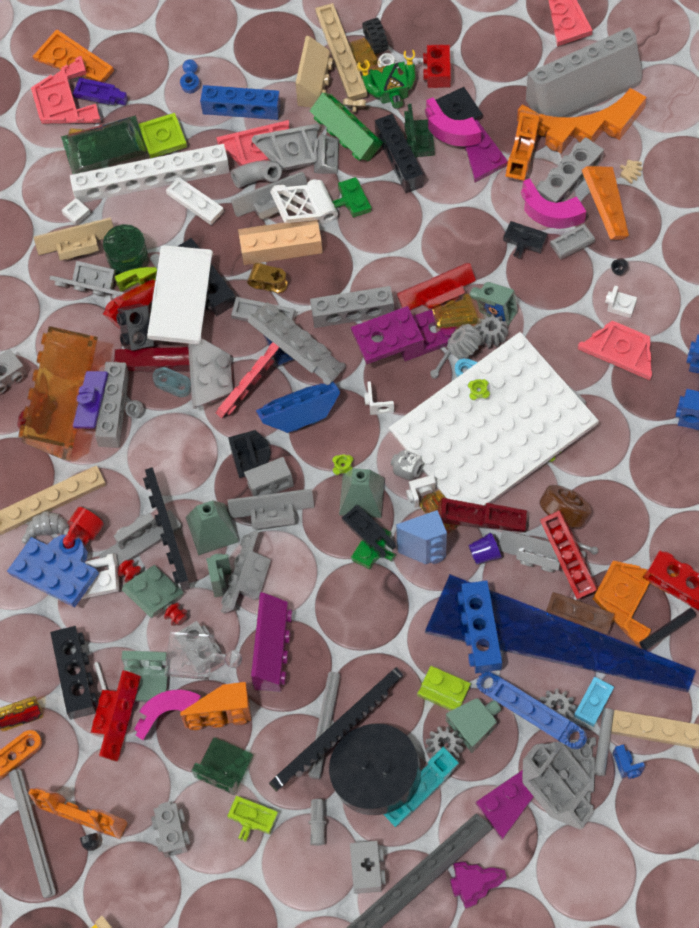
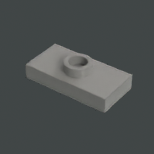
(572, 241)

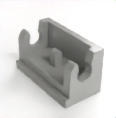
(269, 478)

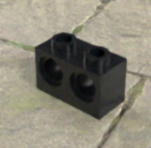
(139, 324)

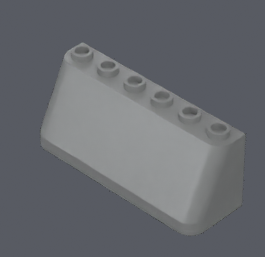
(586, 76)

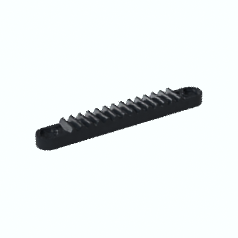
(337, 730)

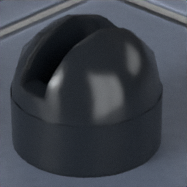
(617, 264)
(90, 842)

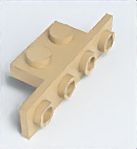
(74, 240)

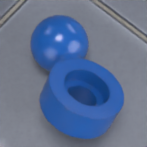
(189, 67)

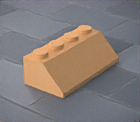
(280, 241)

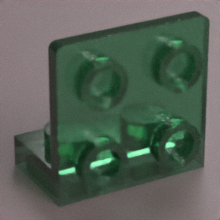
(418, 135)
(223, 766)

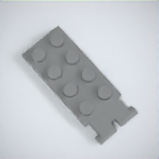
(296, 342)

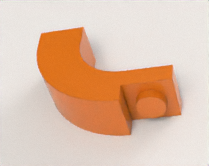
(523, 146)

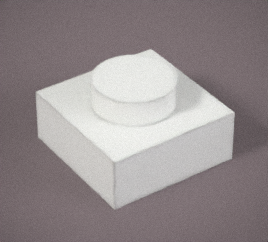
(75, 211)

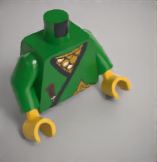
(391, 81)

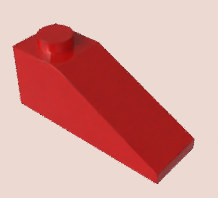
(141, 294)

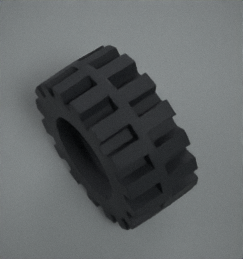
(375, 35)

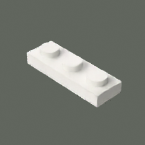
(194, 201)

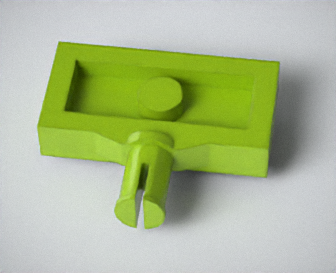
(251, 817)

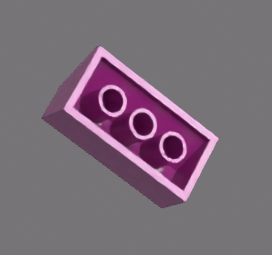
(270, 642)

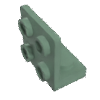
(150, 668)

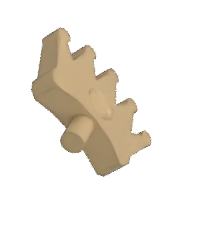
(630, 170)

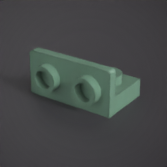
(218, 567)

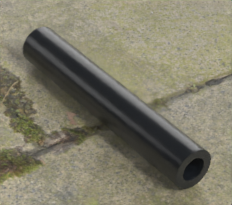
(667, 629)

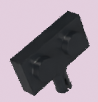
(524, 238)

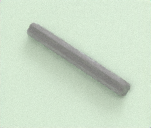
(325, 718)

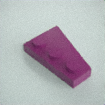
(485, 157)

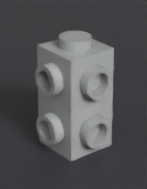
(169, 825)

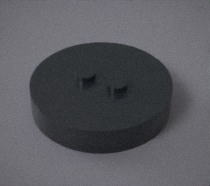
(375, 769)

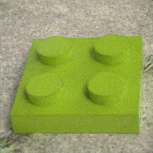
(162, 135)

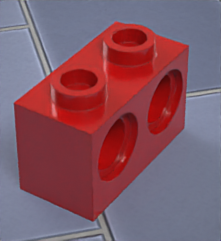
(438, 70)

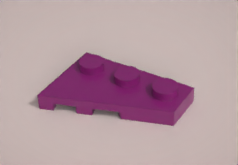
(505, 804)

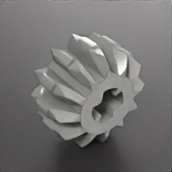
(498, 327)
(464, 341)
(552, 700)
(444, 737)

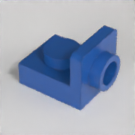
(624, 760)

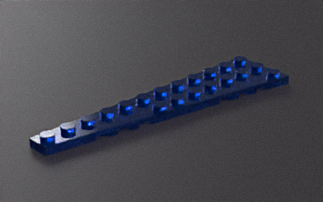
(553, 639)

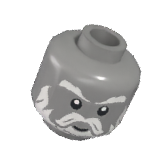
(407, 465)

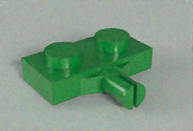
(352, 198)
(366, 557)

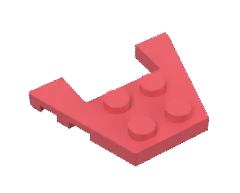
(55, 98)

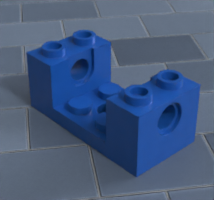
(688, 405)

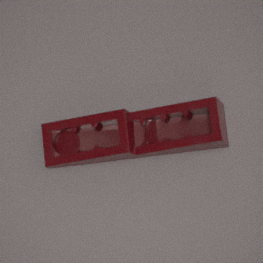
(153, 358)
(483, 516)

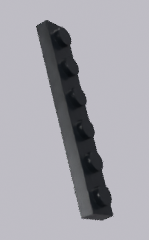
(168, 536)

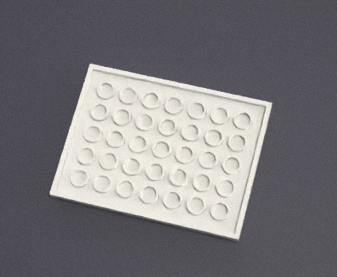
(495, 442)

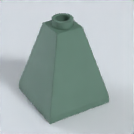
(364, 489)
(211, 527)

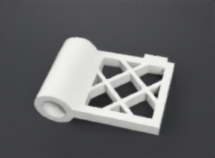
(316, 200)

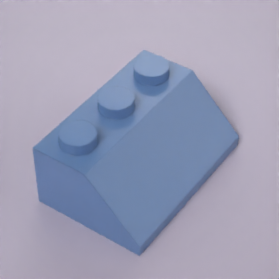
(422, 538)

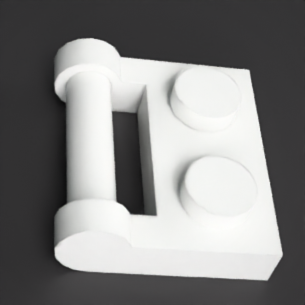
(107, 580)

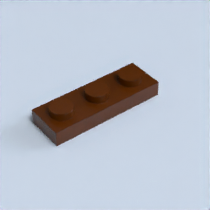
(580, 613)

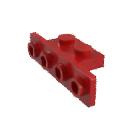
(438, 289)
(114, 715)

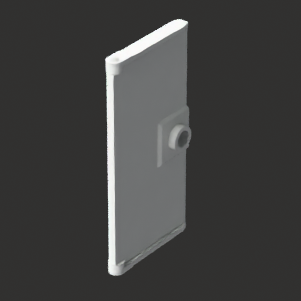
(180, 294)

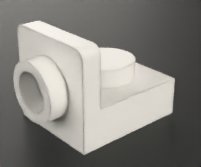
(620, 303)
(420, 487)

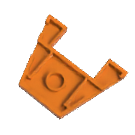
(621, 593)

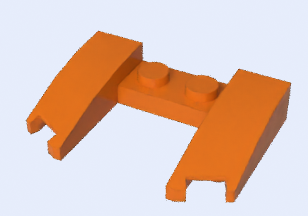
(95, 819)

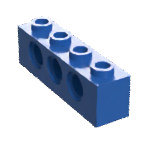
(240, 102)
(479, 594)

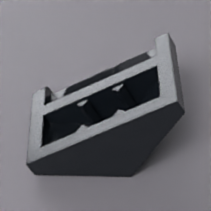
(249, 451)

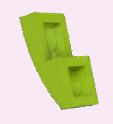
(132, 277)

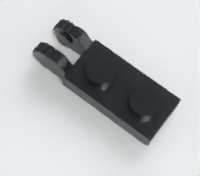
(367, 530)

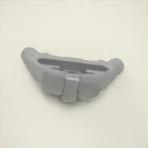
(45, 524)

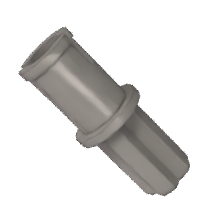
(317, 822)

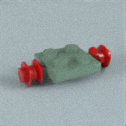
(152, 592)

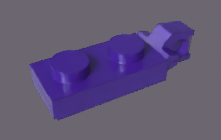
(99, 92)

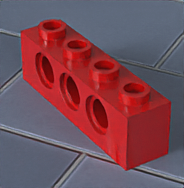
(568, 554)
(676, 585)

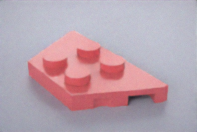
(240, 146)
(621, 347)

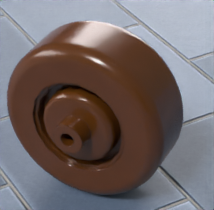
(573, 506)

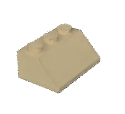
(312, 72)

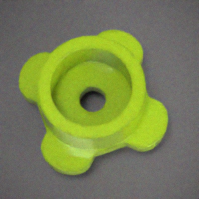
(474, 385)
(342, 459)

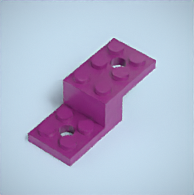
(400, 334)

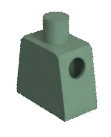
(473, 722)

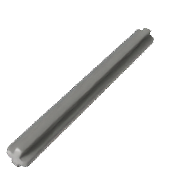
(32, 833)

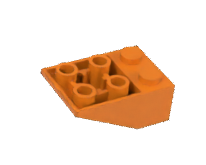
(220, 707)

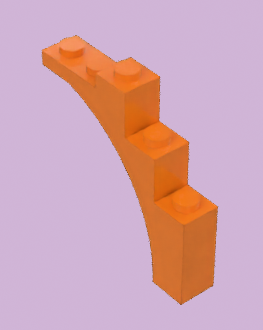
(613, 120)

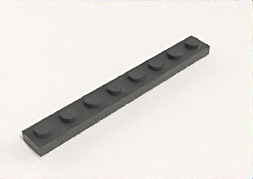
(423, 874)

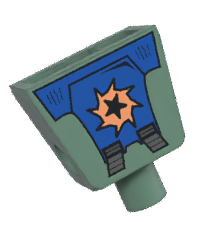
(496, 300)

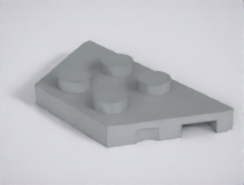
(290, 147)
(209, 373)

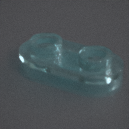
(173, 382)

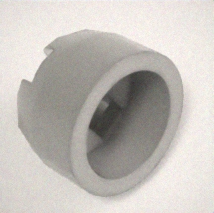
(130, 407)

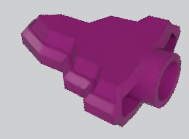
(473, 882)

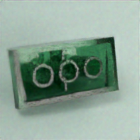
(104, 145)

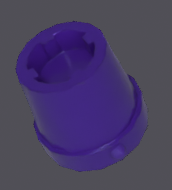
(485, 549)

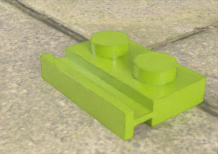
(443, 689)

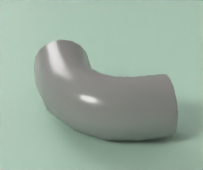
(255, 172)

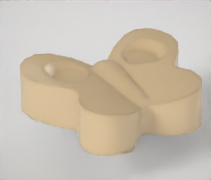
(354, 104)

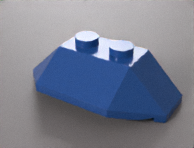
(299, 408)

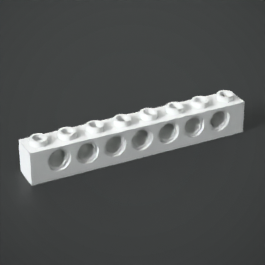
(149, 173)

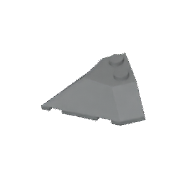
(562, 780)

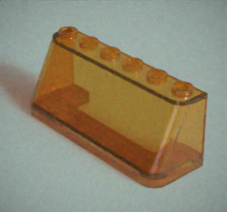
(55, 392)

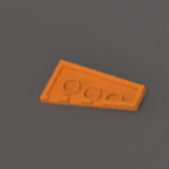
(62, 50)
(606, 196)

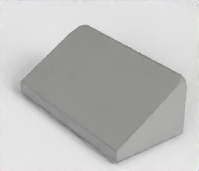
(327, 155)

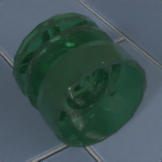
(125, 248)

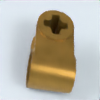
(266, 278)

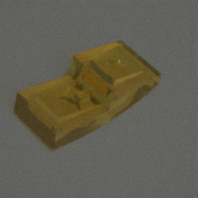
(362, 51)

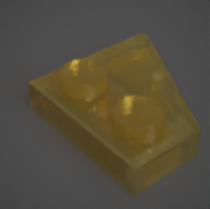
(455, 313)

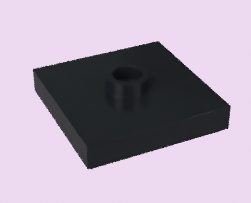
(459, 105)

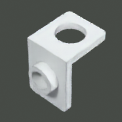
(374, 406)

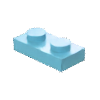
(593, 701)

